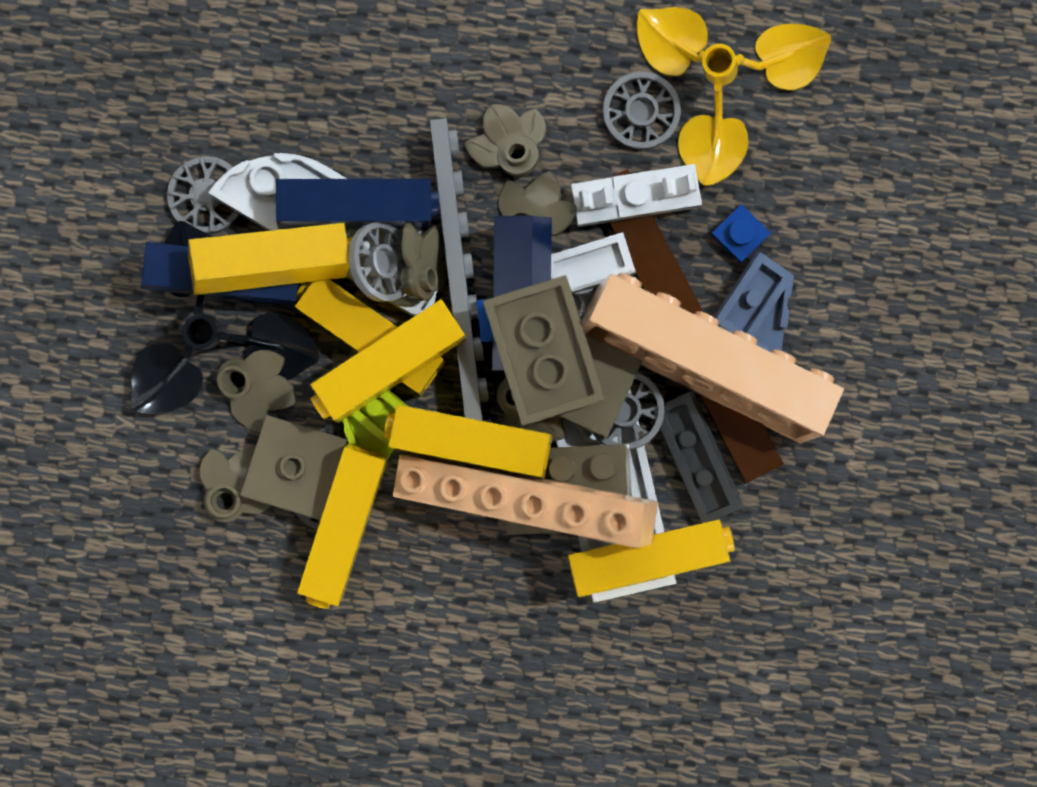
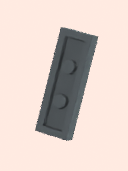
(699, 458)

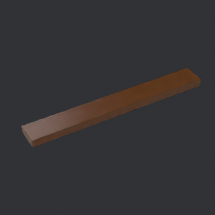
(660, 272)

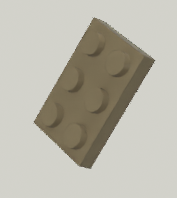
(544, 350)
(587, 466)

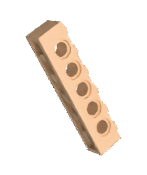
(526, 499)

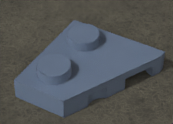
(759, 302)

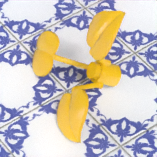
(677, 35)

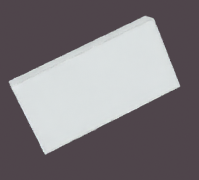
(593, 262)

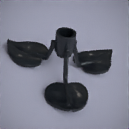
(167, 381)

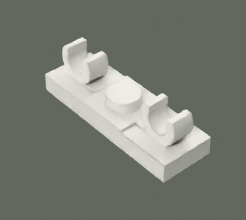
(636, 195)

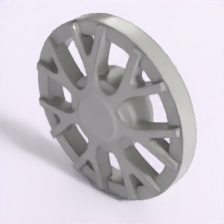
(641, 110)
(199, 195)
(380, 261)
(631, 412)

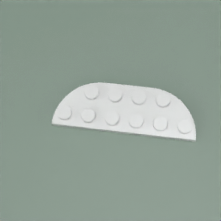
(252, 193)

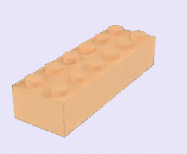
(711, 359)

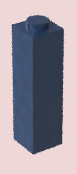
(355, 202)
(520, 257)
(168, 270)

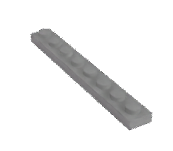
(459, 267)

